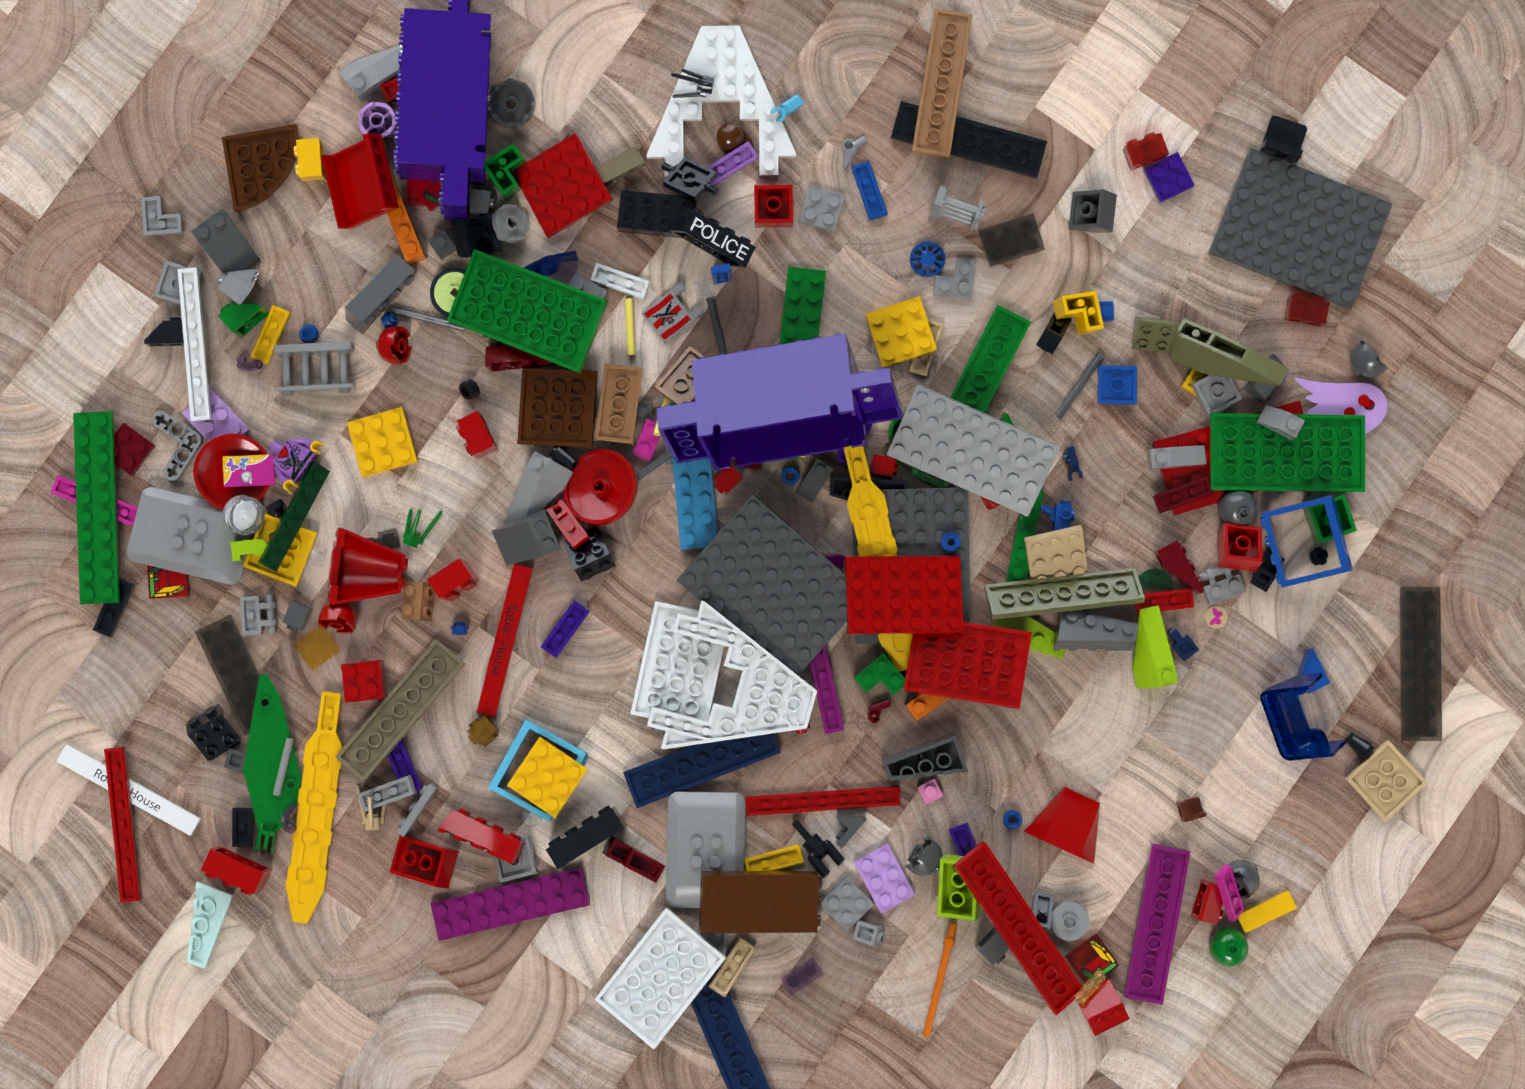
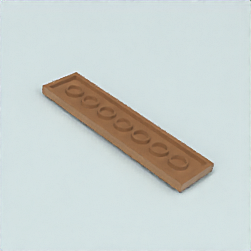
(941, 83)

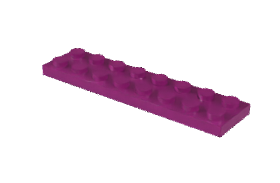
(510, 903)
(1157, 924)

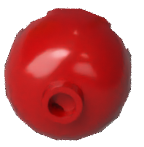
(393, 345)
(338, 616)

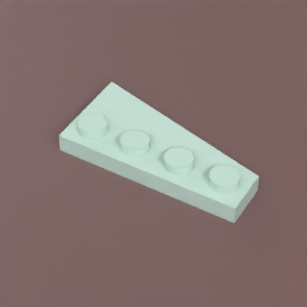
(208, 917)

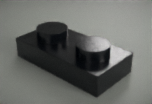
(242, 827)

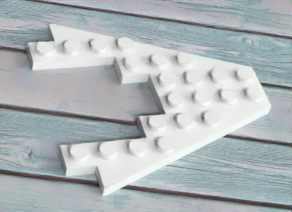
(726, 58)
(767, 695)

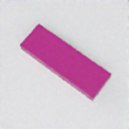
(1229, 892)

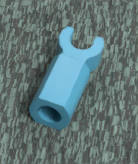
(788, 107)

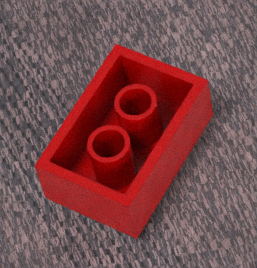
(453, 580)
(235, 870)

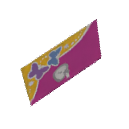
(248, 470)

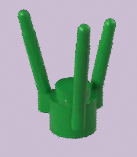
(411, 536)

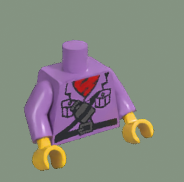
(294, 459)

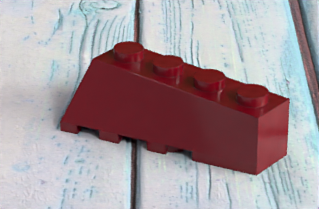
(505, 357)

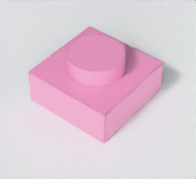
(929, 791)

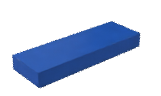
(869, 191)
(721, 273)

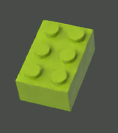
(953, 895)

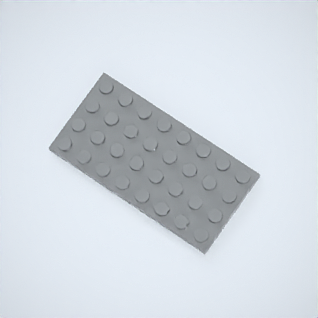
(973, 450)

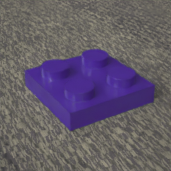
(1168, 177)

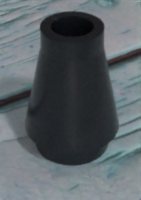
(562, 456)
(1359, 745)

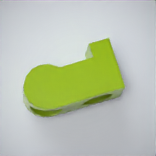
(247, 547)

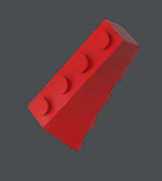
(482, 835)

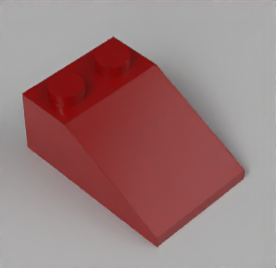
(424, 862)

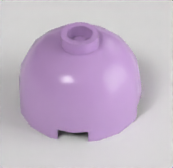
(377, 119)

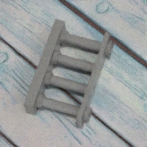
(956, 210)
(305, 351)

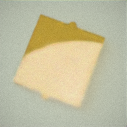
(317, 647)

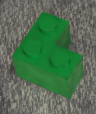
(500, 169)
(880, 670)

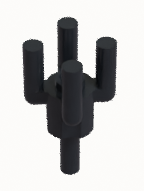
(818, 850)

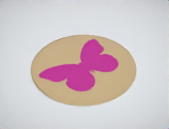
(1216, 617)

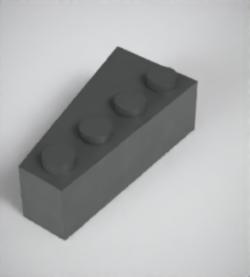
(379, 294)
(1092, 632)
(927, 759)

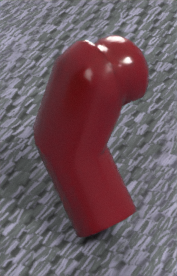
(875, 710)

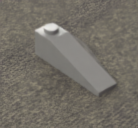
(369, 72)
(237, 283)
(538, 486)

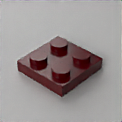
(131, 449)

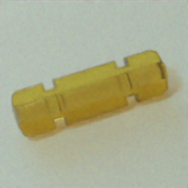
(1089, 988)

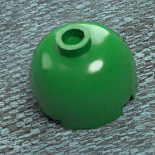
(1228, 947)

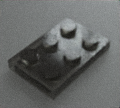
(1011, 240)

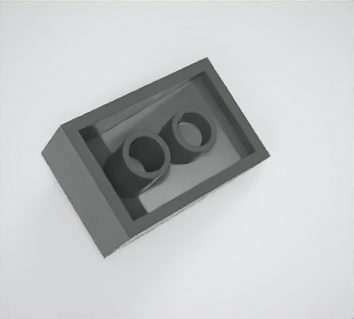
(225, 243)
(526, 538)

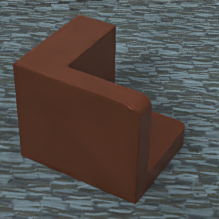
(1190, 809)

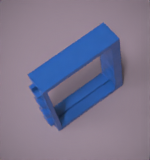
(1337, 532)

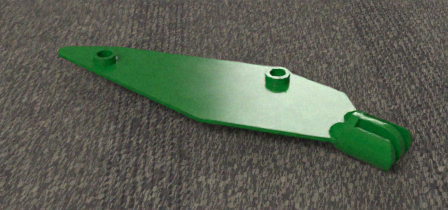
(262, 764)

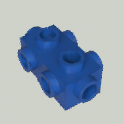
(1061, 514)

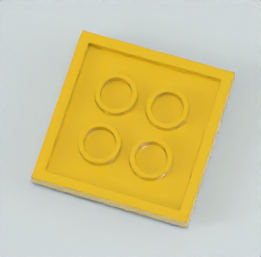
(901, 332)
(382, 442)
(295, 558)
(547, 777)

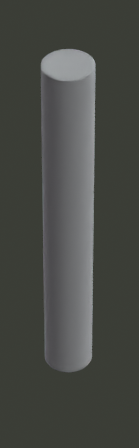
(283, 766)

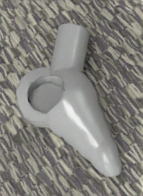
(850, 149)

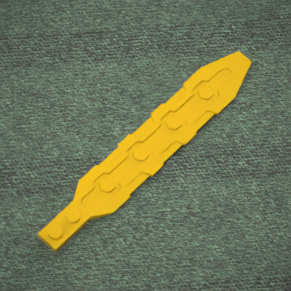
(874, 537)
(315, 812)

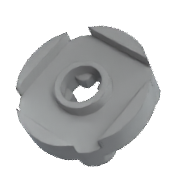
(502, 228)

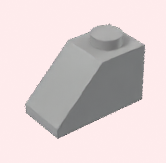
(1280, 422)

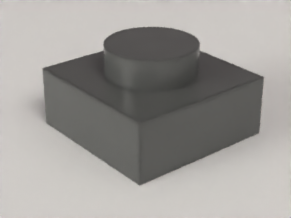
(235, 760)

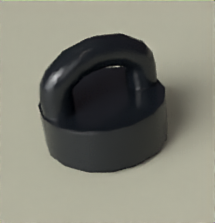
(469, 389)
(276, 506)

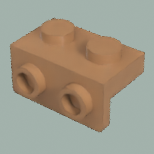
(418, 601)

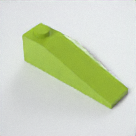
(1152, 658)

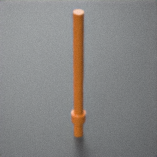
(948, 943)

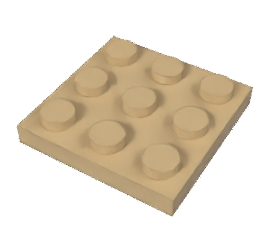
(1056, 553)
(1386, 780)

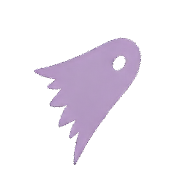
(1336, 397)

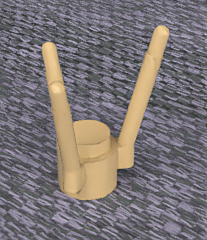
(371, 820)

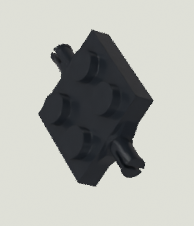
(689, 179)

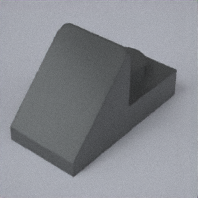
(852, 823)
(1042, 908)

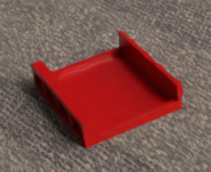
(360, 182)

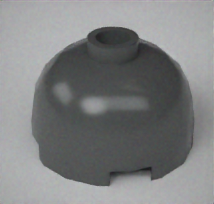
(1366, 361)
(1238, 507)
(925, 858)
(1246, 877)

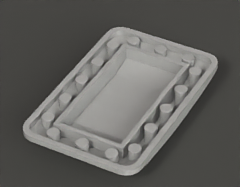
(184, 537)
(702, 835)

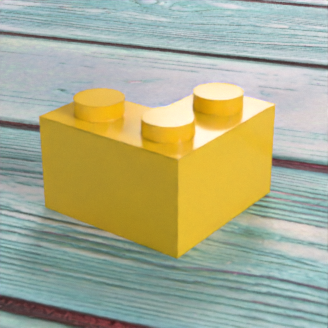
(1083, 308)

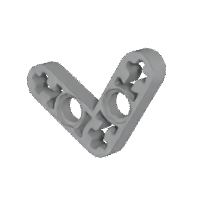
(184, 438)

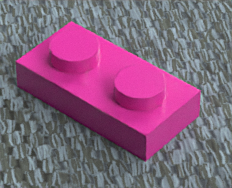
(647, 441)

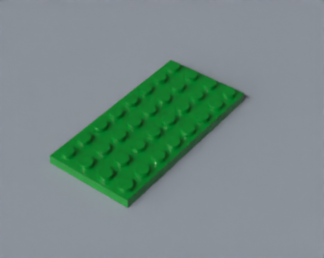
(527, 311)
(1322, 457)

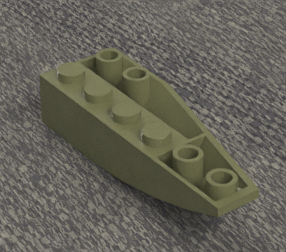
(1222, 356)

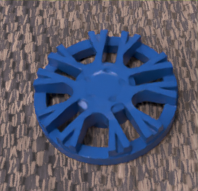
(927, 259)

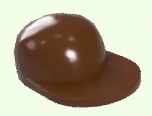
(731, 136)

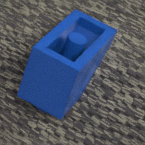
(1309, 665)

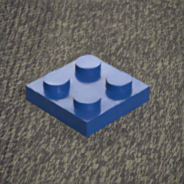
(1117, 385)

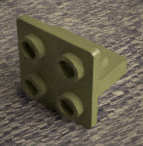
(1153, 334)

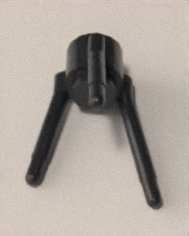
(705, 84)

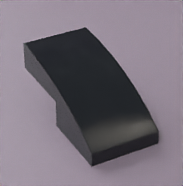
(1265, 573)

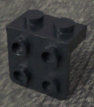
(1284, 139)
(476, 235)
(591, 556)
(212, 733)

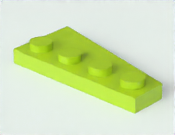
(1041, 639)

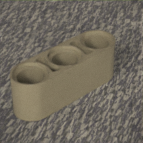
(620, 165)

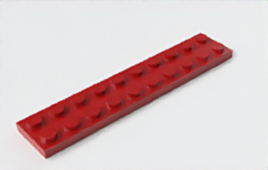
(1018, 927)

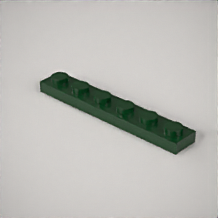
(293, 516)

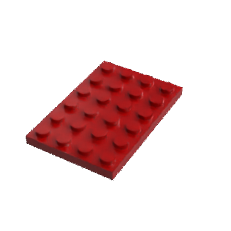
(903, 595)
(974, 666)

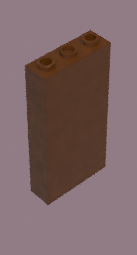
(759, 901)

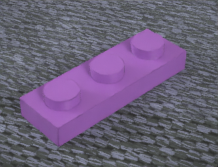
(733, 162)

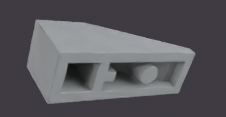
(1176, 457)

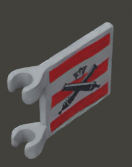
(669, 316)

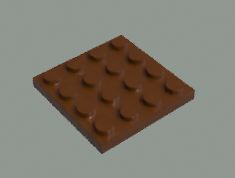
(557, 408)

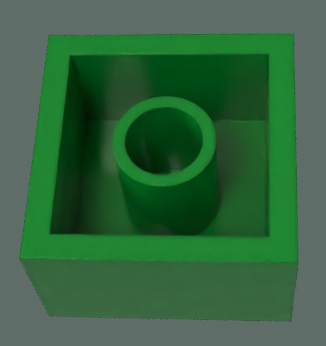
(1319, 521)

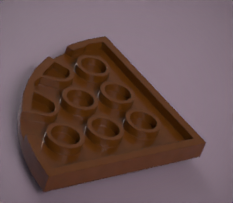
(259, 163)

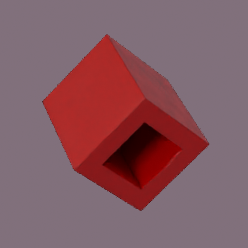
(883, 466)
(727, 480)

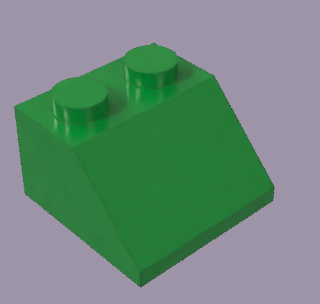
(242, 317)

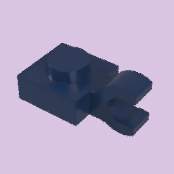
(1071, 459)
(1183, 645)

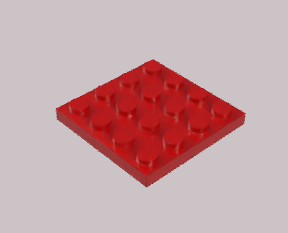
(562, 185)

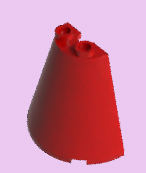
(363, 569)

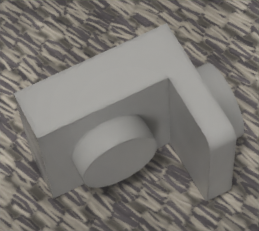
(869, 933)

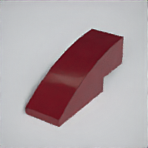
(633, 859)

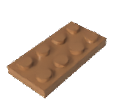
(618, 403)

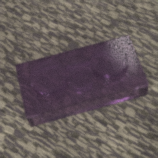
(802, 976)

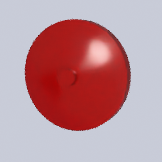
(209, 468)
(601, 487)

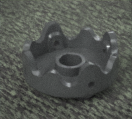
(511, 90)

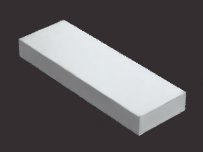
(620, 281)

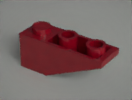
(1174, 562)

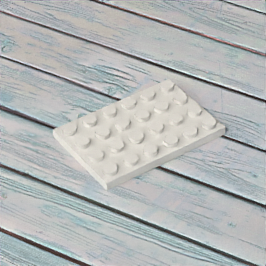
(676, 669)
(660, 978)

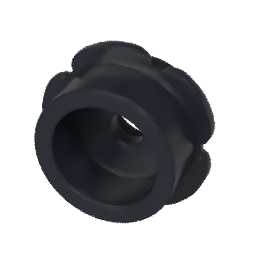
(1318, 551)

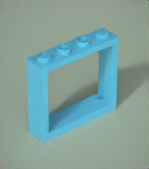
(511, 754)

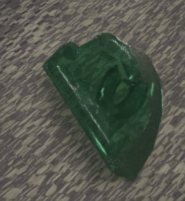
(1155, 579)

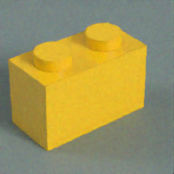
(309, 159)

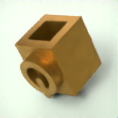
(482, 731)

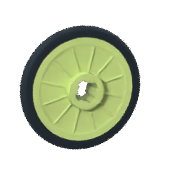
(442, 286)

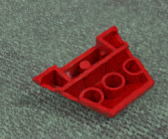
(1069, 824)

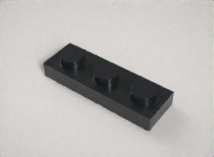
(112, 612)

